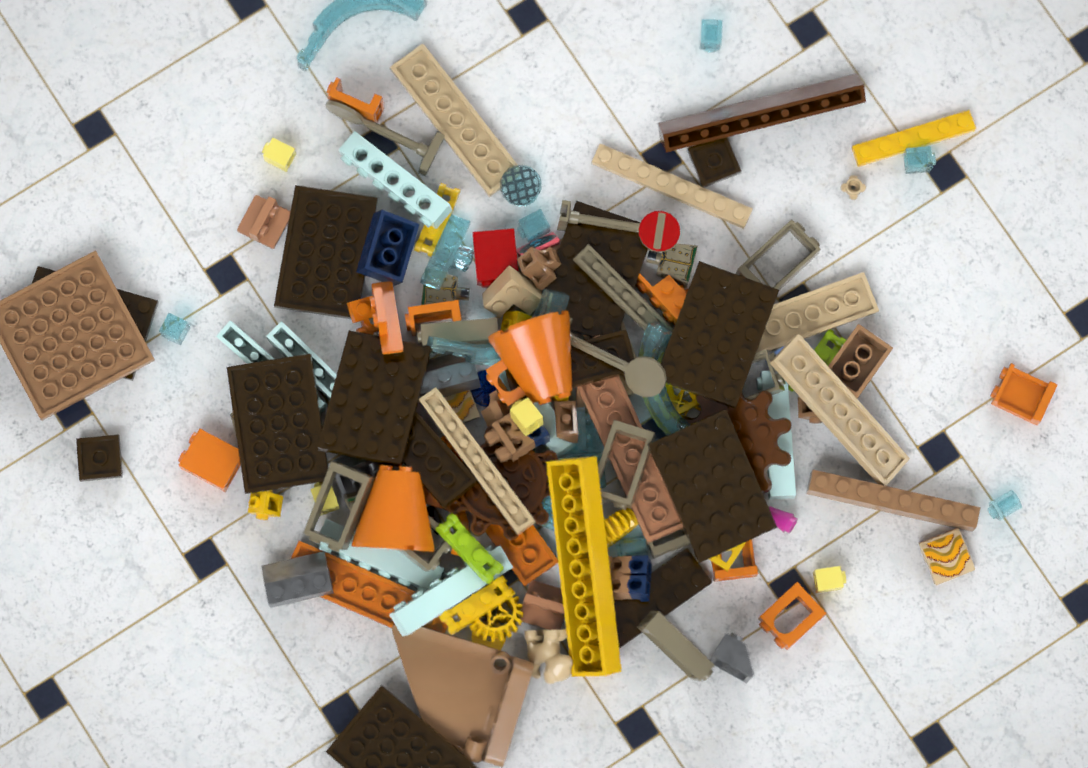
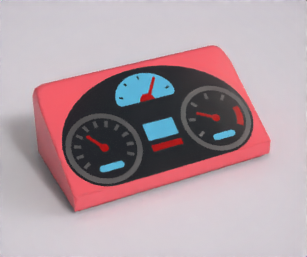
(541, 243)

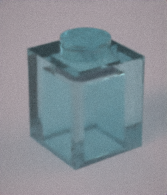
(710, 35)
(918, 160)
(533, 226)
(174, 329)

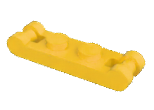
(431, 233)
(477, 605)

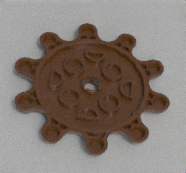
(755, 431)
(526, 479)

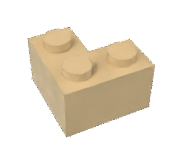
(511, 289)

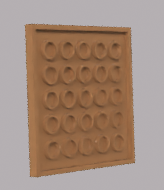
(70, 335)

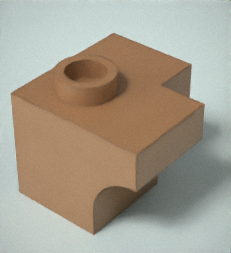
(539, 266)
(495, 410)

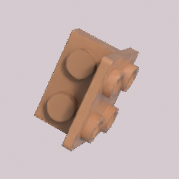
(264, 221)
(543, 606)

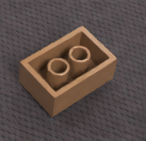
(859, 359)

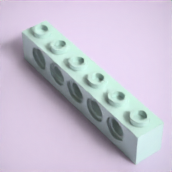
(357, 145)

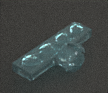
(448, 253)

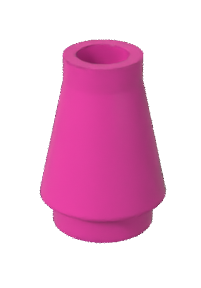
(784, 520)

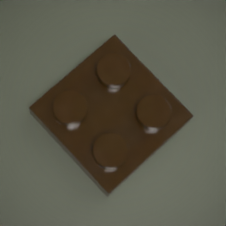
(714, 161)
(99, 458)

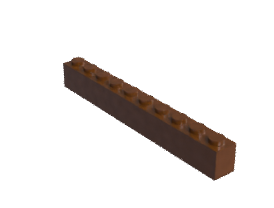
(761, 112)

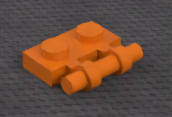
(361, 312)

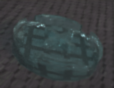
(520, 185)

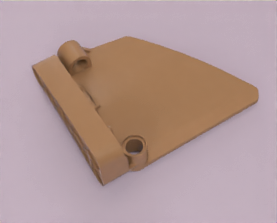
(465, 691)

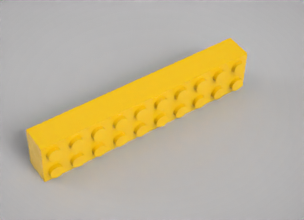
(584, 566)

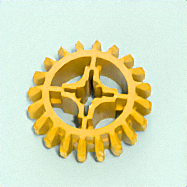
(619, 525)
(501, 616)

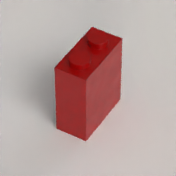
(493, 254)

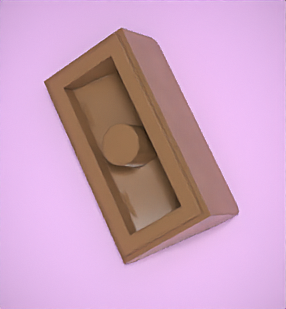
(566, 420)

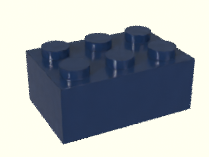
(387, 247)

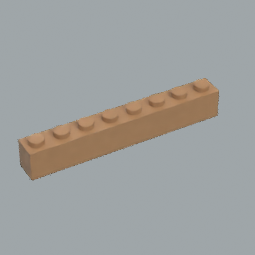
(893, 500)

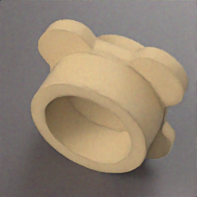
(853, 193)

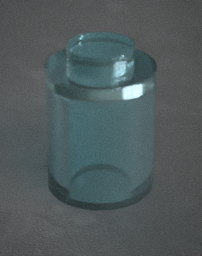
(1004, 505)
(632, 546)

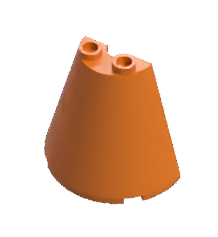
(538, 355)
(395, 513)

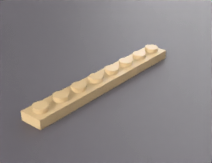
(671, 186)
(477, 461)

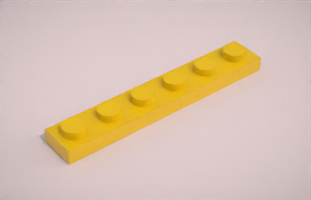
(914, 137)

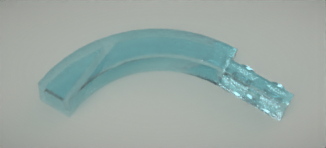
(342, 10)
(485, 354)
(660, 406)

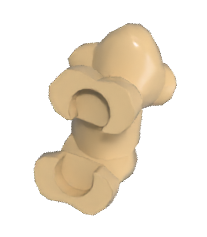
(548, 651)

